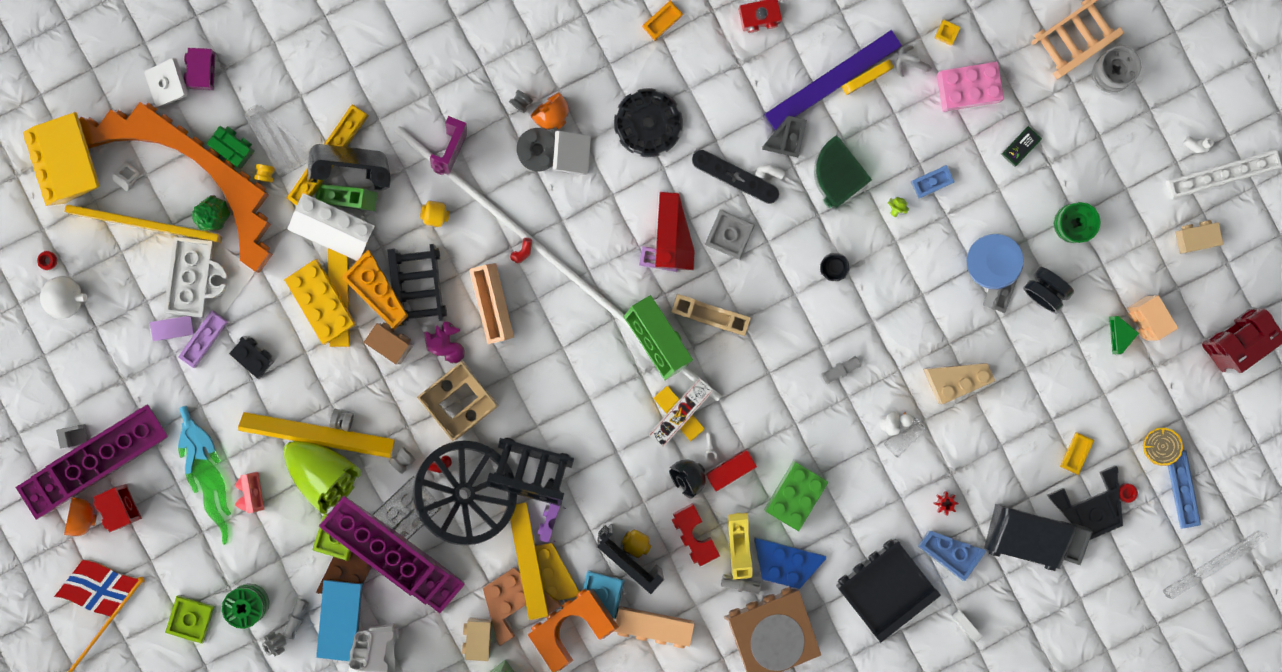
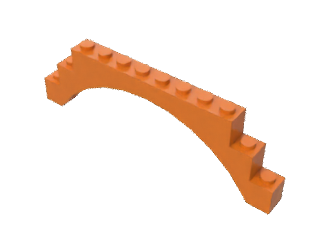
(240, 192)

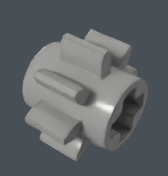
(274, 644)

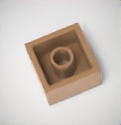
(388, 343)

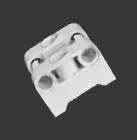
(372, 652)

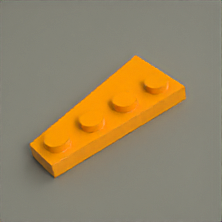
(372, 286)

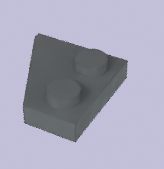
(787, 137)

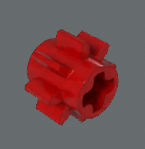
(949, 507)

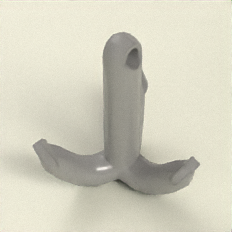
(910, 59)

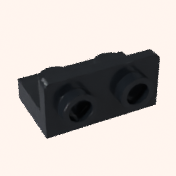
(252, 357)

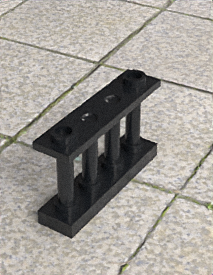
(398, 278)
(535, 489)

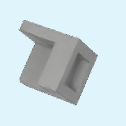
(72, 436)

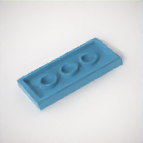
(338, 619)

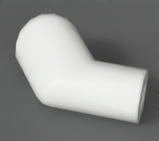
(1199, 146)
(769, 169)

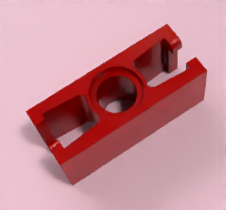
(731, 470)

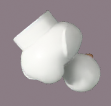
(892, 422)

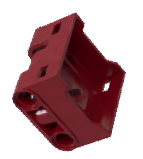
(1246, 338)

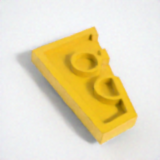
(554, 574)

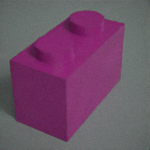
(200, 68)

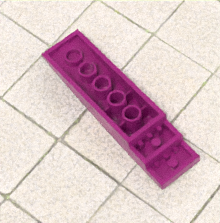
(91, 462)
(391, 554)

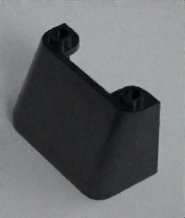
(324, 156)
(1029, 537)

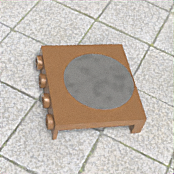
(774, 633)

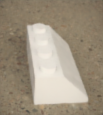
(330, 227)

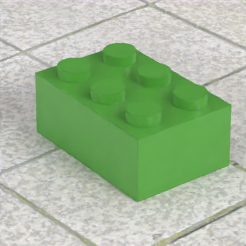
(796, 496)

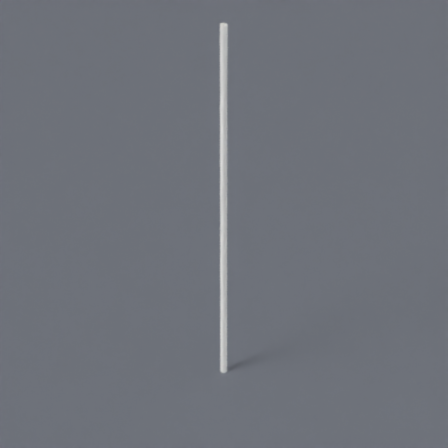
(535, 244)

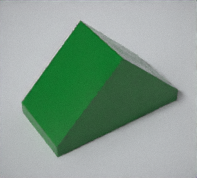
(1121, 334)

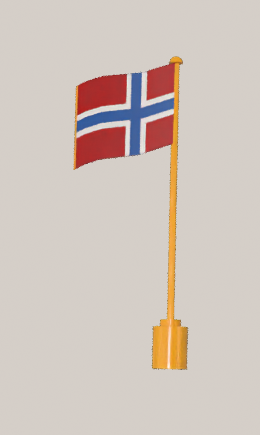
(98, 591)

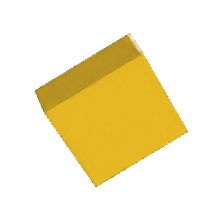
(947, 32)

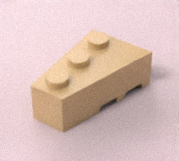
(957, 381)

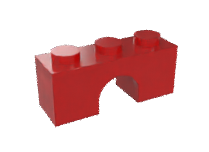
(686, 520)

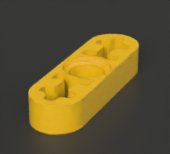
(867, 77)

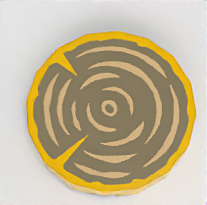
(1162, 446)

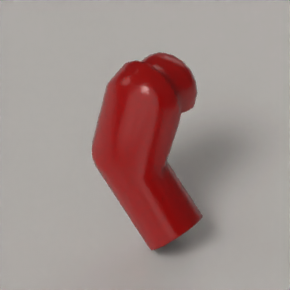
(525, 252)
(446, 460)

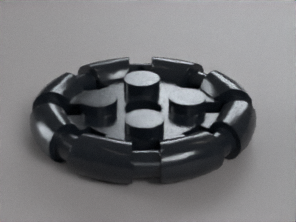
(643, 133)

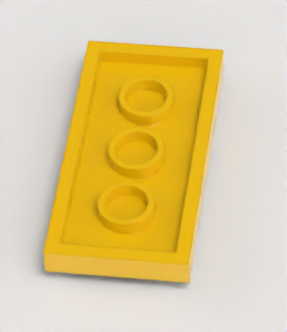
(320, 301)

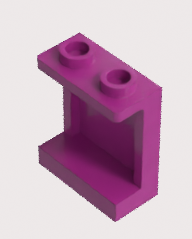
(458, 131)

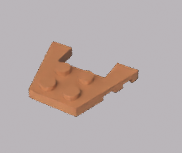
(504, 598)

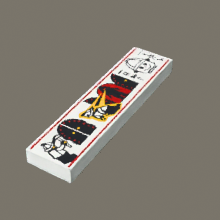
(681, 412)

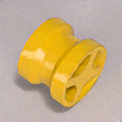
(264, 173)

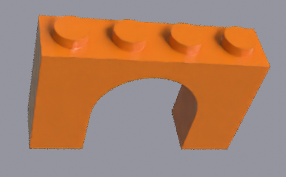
(547, 635)

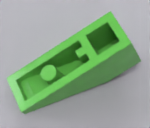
(347, 197)

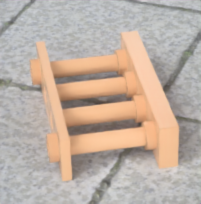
(1078, 55)

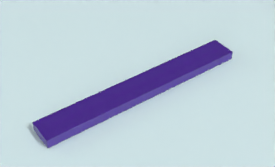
(833, 79)

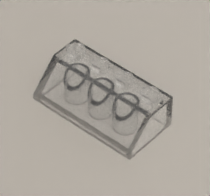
(400, 510)

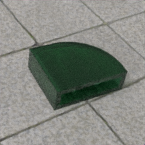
(838, 173)

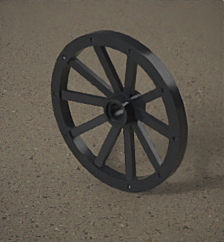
(422, 510)

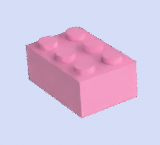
(970, 86)

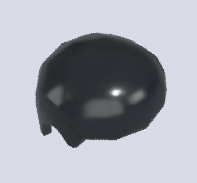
(834, 267)

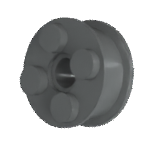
(527, 141)

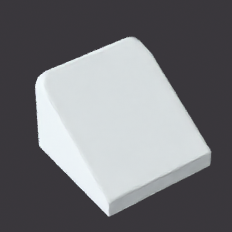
(126, 176)

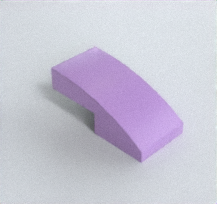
(171, 328)

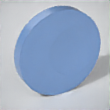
(995, 261)

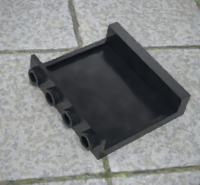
(648, 581)
(887, 590)

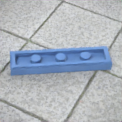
(1184, 492)

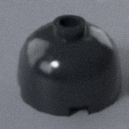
(688, 476)

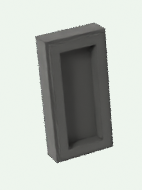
(1079, 544)

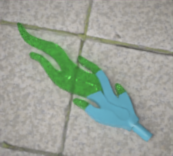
(198, 464)

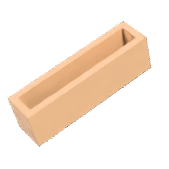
(491, 303)
(654, 626)

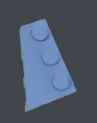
(952, 554)

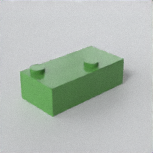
(658, 337)

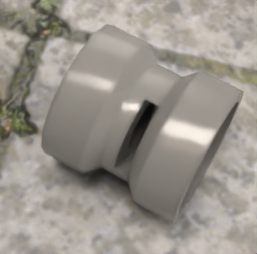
(341, 420)
(402, 460)

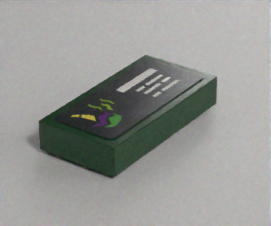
(1021, 146)

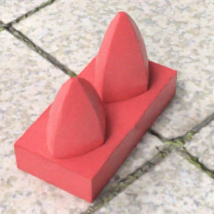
(252, 499)

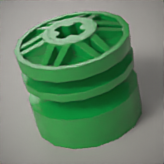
(1086, 217)
(256, 605)

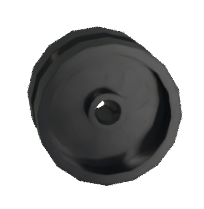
(1048, 290)

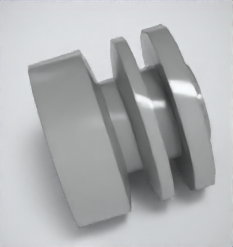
(1124, 62)

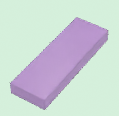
(203, 339)

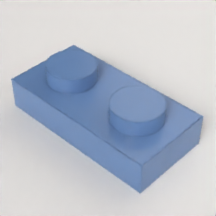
(932, 181)

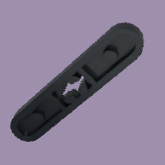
(718, 167)

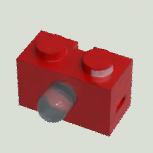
(760, 14)

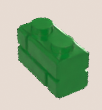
(230, 146)

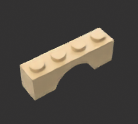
(710, 315)

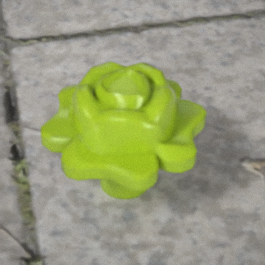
(898, 206)

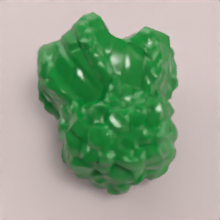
(211, 213)

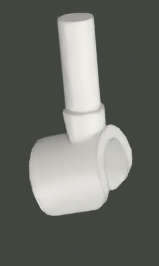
(709, 447)

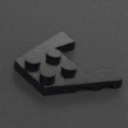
(1099, 512)

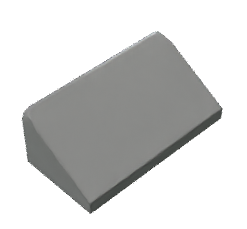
(999, 298)

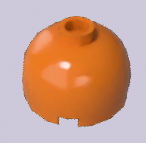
(552, 113)
(79, 517)

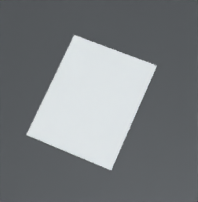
(238, 277)

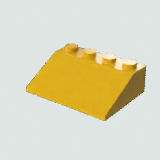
(61, 159)

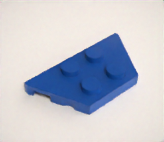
(785, 563)

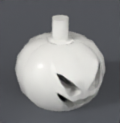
(61, 297)

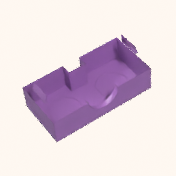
(545, 529)

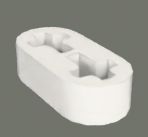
(967, 626)

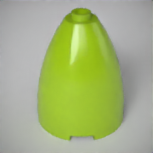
(320, 473)

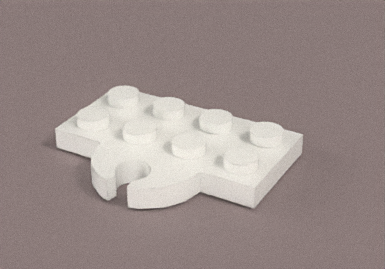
(192, 277)

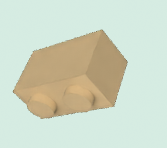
(1200, 237)
(477, 639)

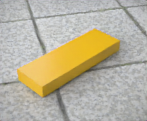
(666, 400)

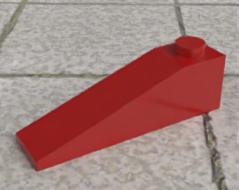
(674, 241)

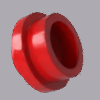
(41, 260)

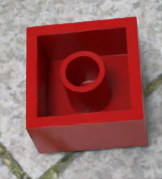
(116, 508)

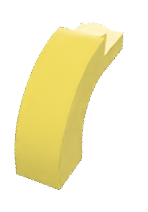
(739, 545)

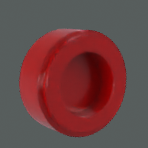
(1127, 492)

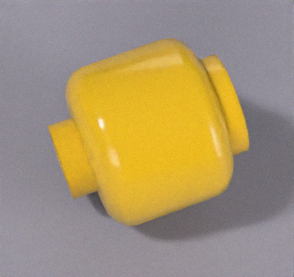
(434, 213)
(636, 543)

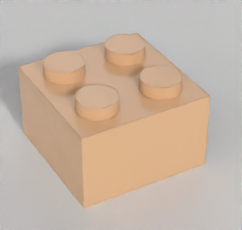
(1152, 318)

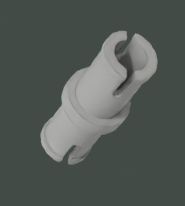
(841, 369)
(741, 584)
(295, 619)

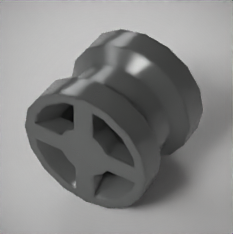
(520, 101)

